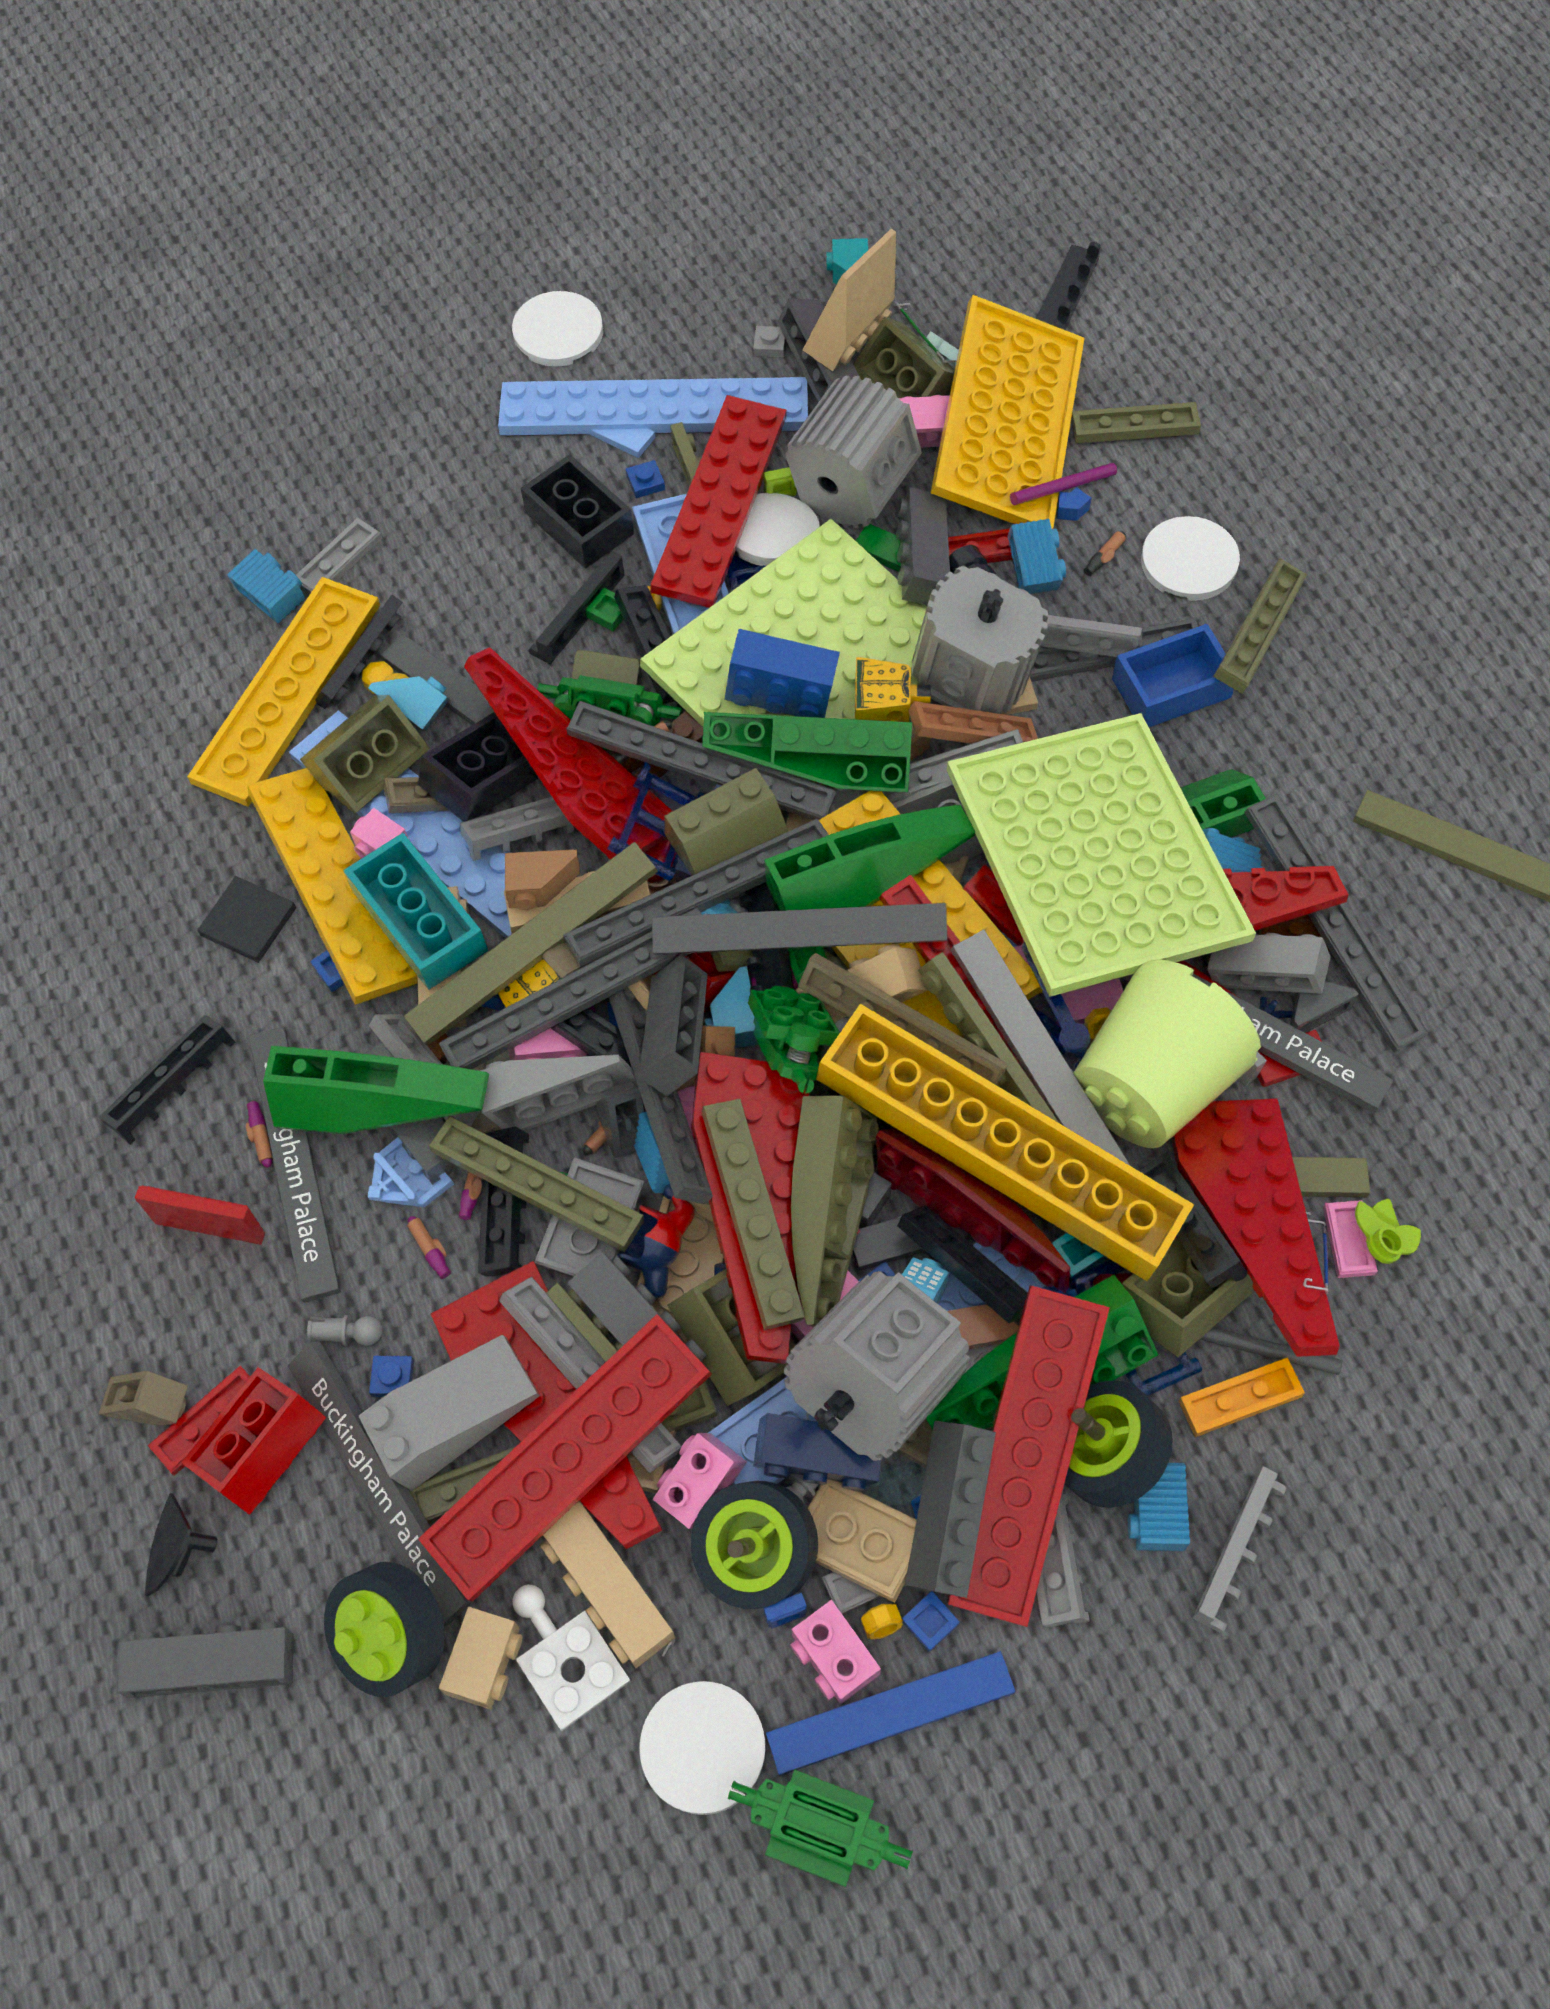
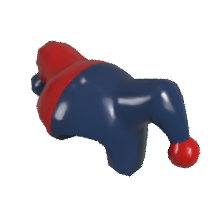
(659, 1242)

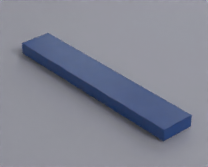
(890, 1713)

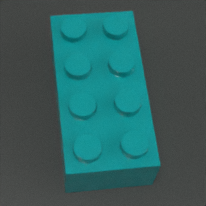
(416, 910)

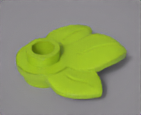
(1383, 1234)

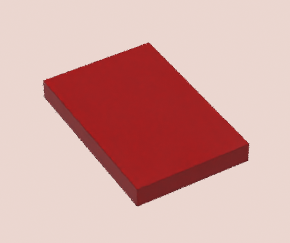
(200, 1214)

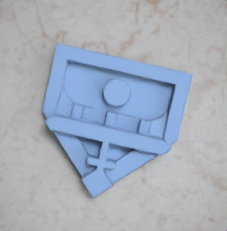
(401, 1179)

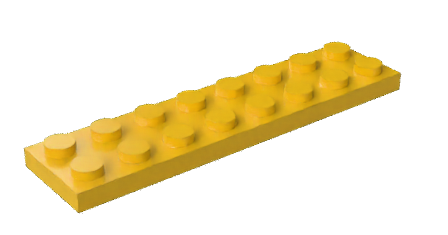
(284, 691)
(315, 854)

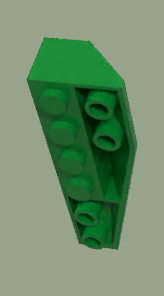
(823, 750)
(1222, 800)
(864, 860)
(364, 1091)
(1122, 1349)

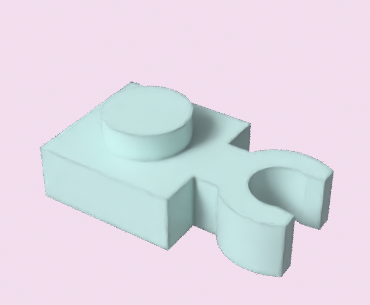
(943, 347)

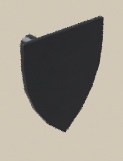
(173, 1546)

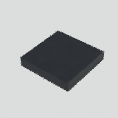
(246, 919)

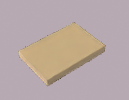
(862, 1539)

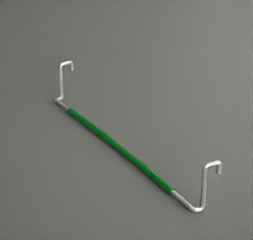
(918, 330)

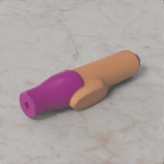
(258, 1133)
(469, 1196)
(431, 1248)

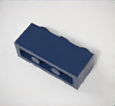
(804, 1449)

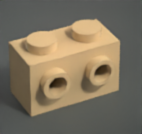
(481, 1658)

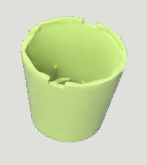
(1165, 1053)

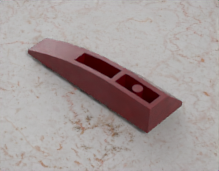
(970, 1205)

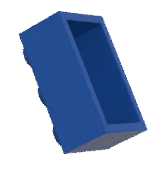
(780, 675)
(1172, 676)

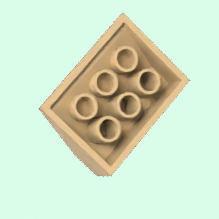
(856, 306)

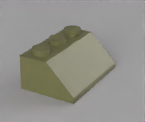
(903, 362)
(364, 751)
(725, 822)
(1180, 1303)
(711, 1321)

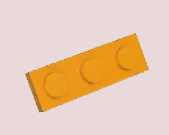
(1241, 1397)

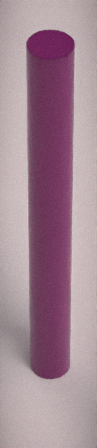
(1063, 483)

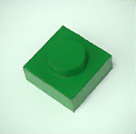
(605, 610)

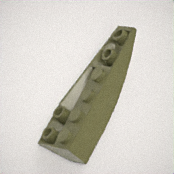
(828, 1196)

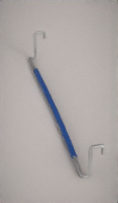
(1325, 1259)

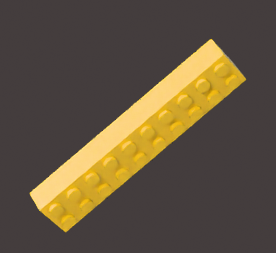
(1004, 1142)

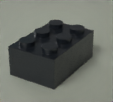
(577, 511)
(475, 769)

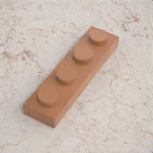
(965, 724)

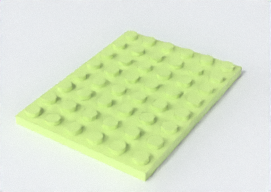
(813, 594)
(1098, 853)

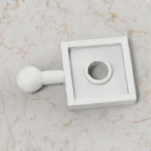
(545, 1661)

